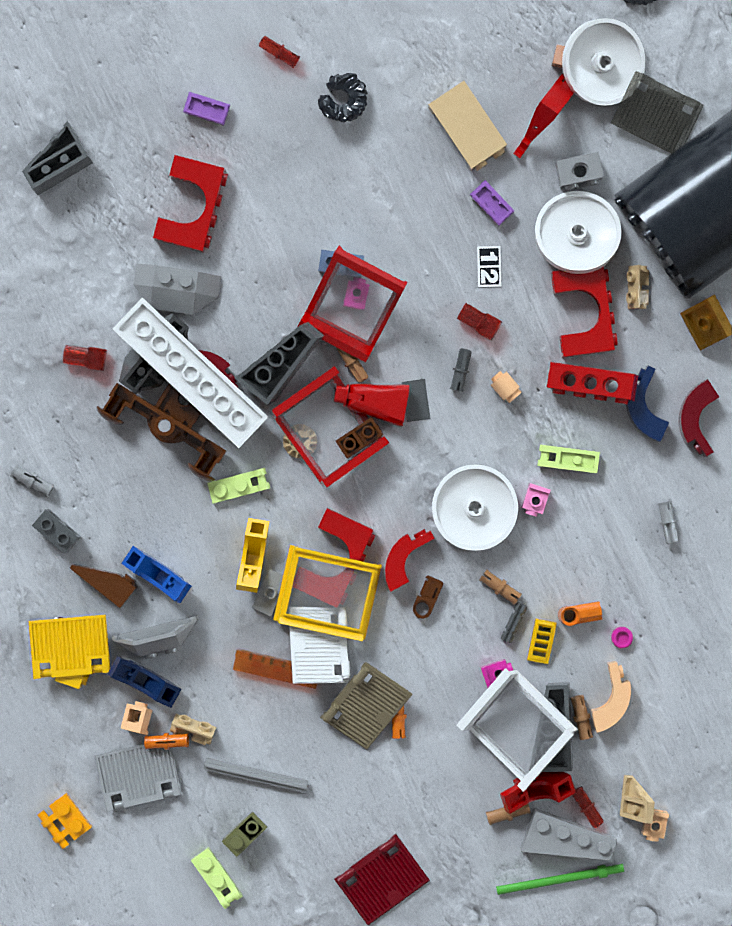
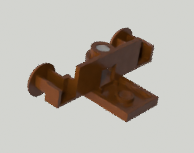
(168, 423)

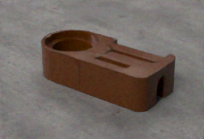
(429, 595)

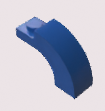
(157, 574)

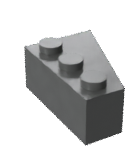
(57, 161)

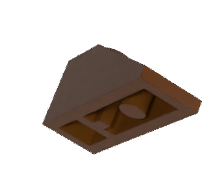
(110, 584)

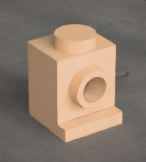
(130, 718)
(661, 818)

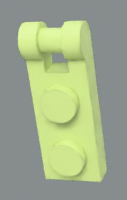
(569, 459)
(237, 485)
(216, 877)

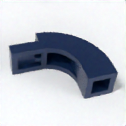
(638, 412)

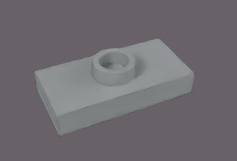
(268, 593)

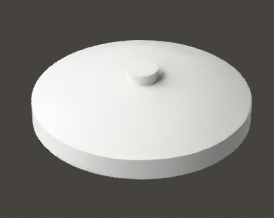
(602, 61)
(578, 232)
(475, 507)

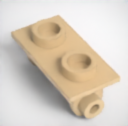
(636, 296)
(201, 731)

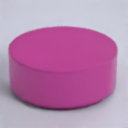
(621, 637)

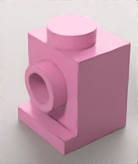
(535, 491)

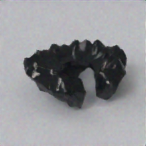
(357, 98)

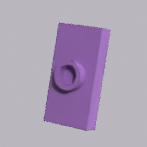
(206, 108)
(492, 203)

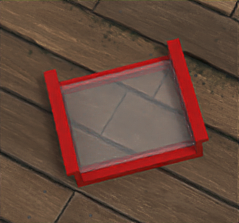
(353, 304)
(315, 423)

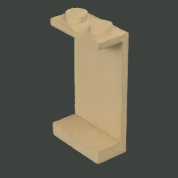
(468, 126)

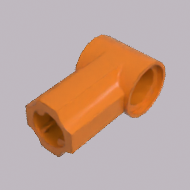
(582, 613)

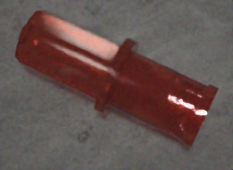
(279, 51)
(588, 807)

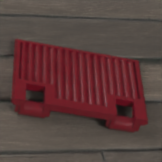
(382, 880)

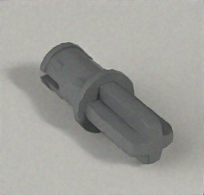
(461, 369)

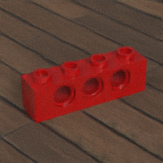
(560, 372)

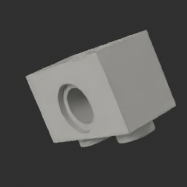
(589, 162)

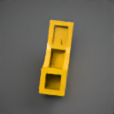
(253, 555)

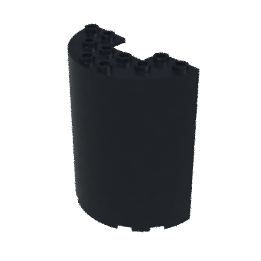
(688, 208)

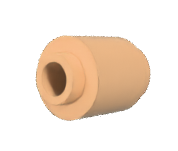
(505, 386)

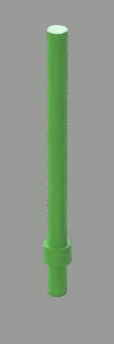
(601, 871)

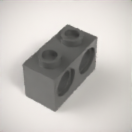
(56, 531)

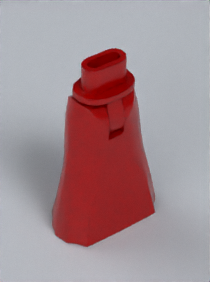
(378, 401)

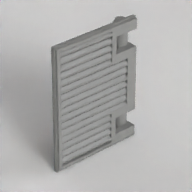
(136, 776)

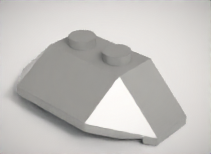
(176, 288)
(157, 638)

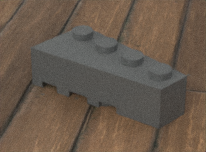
(278, 366)
(559, 696)

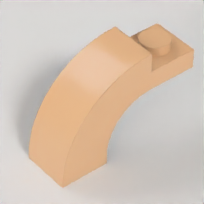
(618, 702)

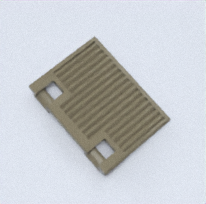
(366, 705)

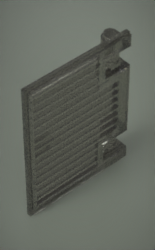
(656, 113)

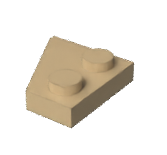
(636, 802)

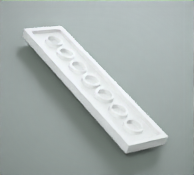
(190, 372)

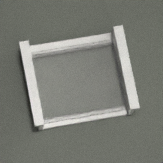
(518, 726)

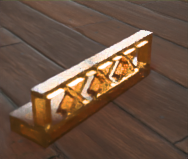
(265, 666)

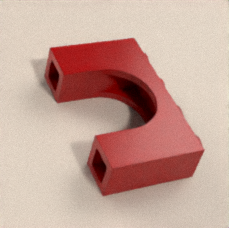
(196, 233)
(600, 337)
(350, 531)

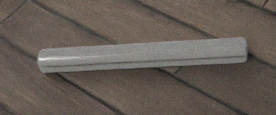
(255, 775)

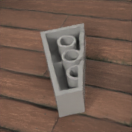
(563, 837)

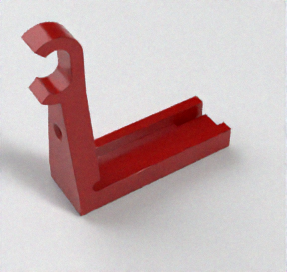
(546, 112)

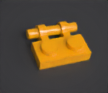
(69, 816)

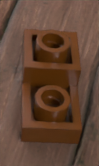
(359, 437)

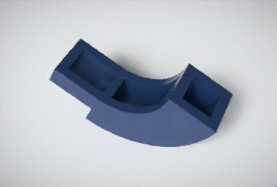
(145, 681)

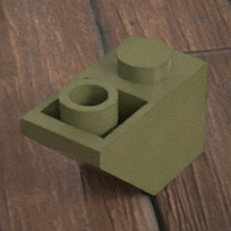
(244, 833)

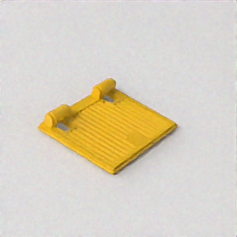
(69, 646)

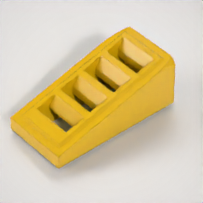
(544, 623)

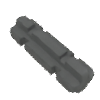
(514, 622)

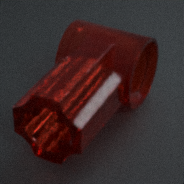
(482, 322)
(89, 357)

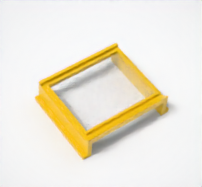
(327, 593)

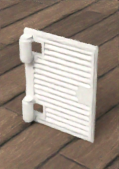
(316, 655)

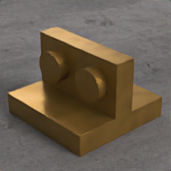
(707, 322)

